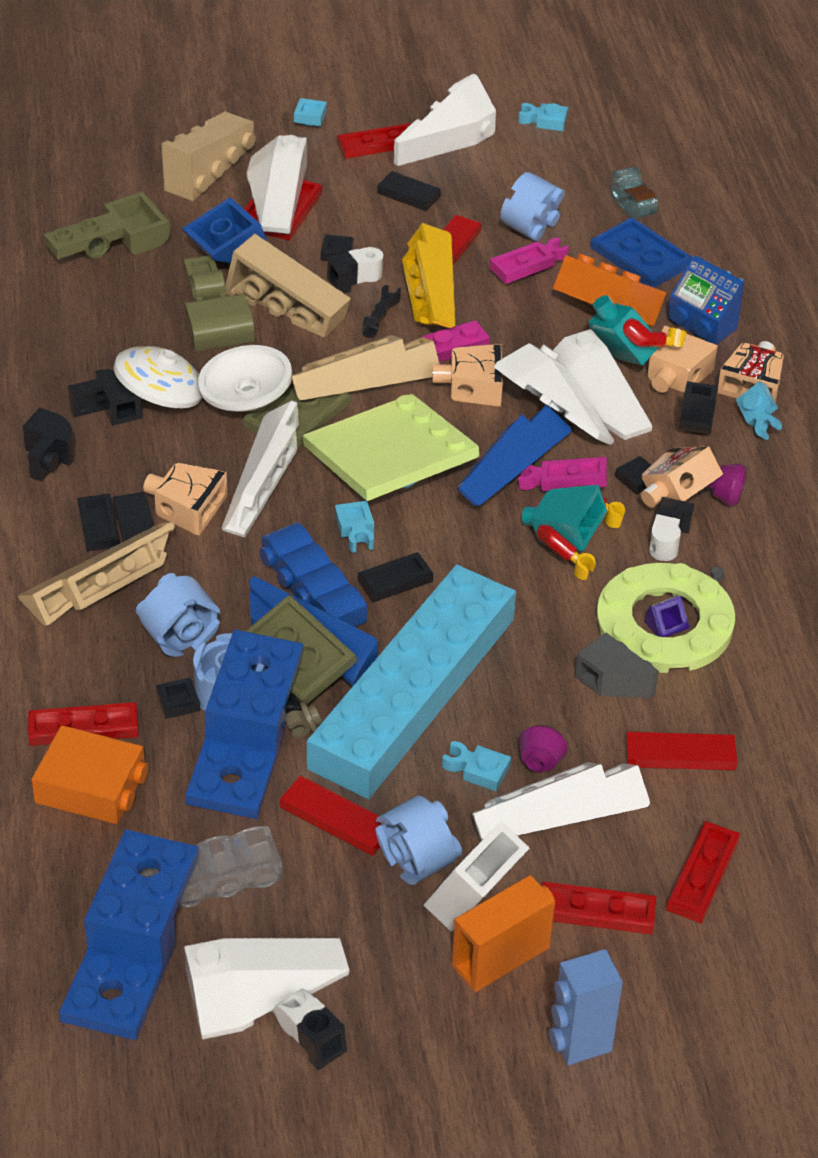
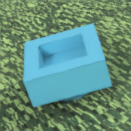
(310, 112)

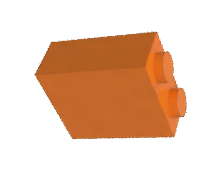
(89, 775)
(503, 933)

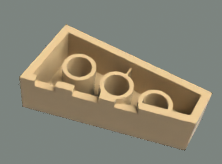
(205, 154)
(285, 287)

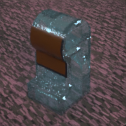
(632, 193)

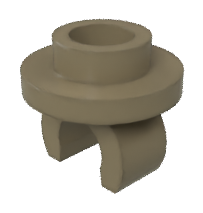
(303, 721)

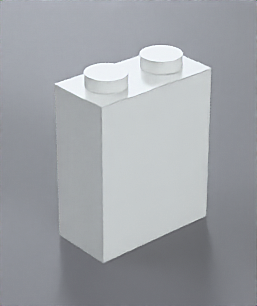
(476, 875)

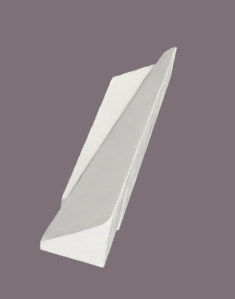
(266, 463)
(565, 799)

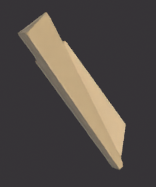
(367, 366)
(98, 575)

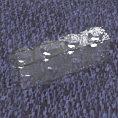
(231, 865)

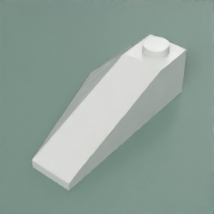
(453, 124)
(277, 180)
(551, 380)
(603, 384)
(247, 977)

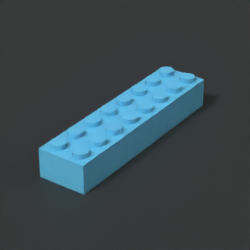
(410, 682)

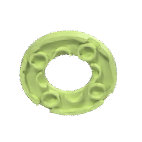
(690, 650)

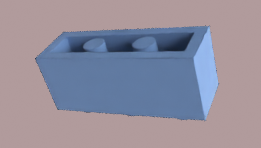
(585, 1007)

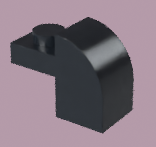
(105, 394)
(698, 407)
(48, 442)

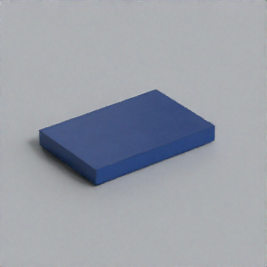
(641, 252)

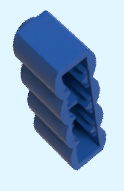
(311, 575)

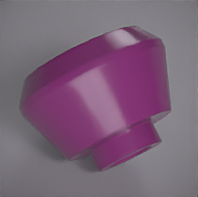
(730, 485)
(542, 747)

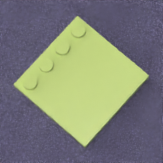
(390, 446)

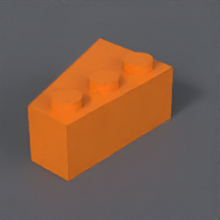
(589, 282)

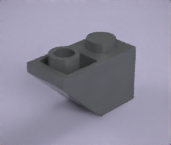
(615, 670)

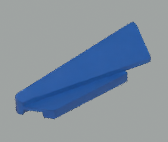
(512, 453)
(365, 647)

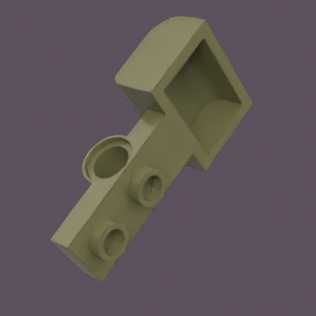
(130, 219)
(214, 317)

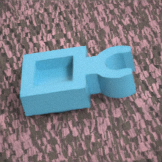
(547, 116)
(757, 409)
(356, 522)
(479, 767)

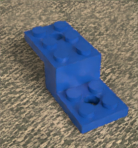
(244, 724)
(129, 934)

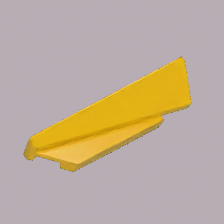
(430, 276)

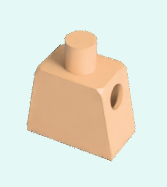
(676, 365)

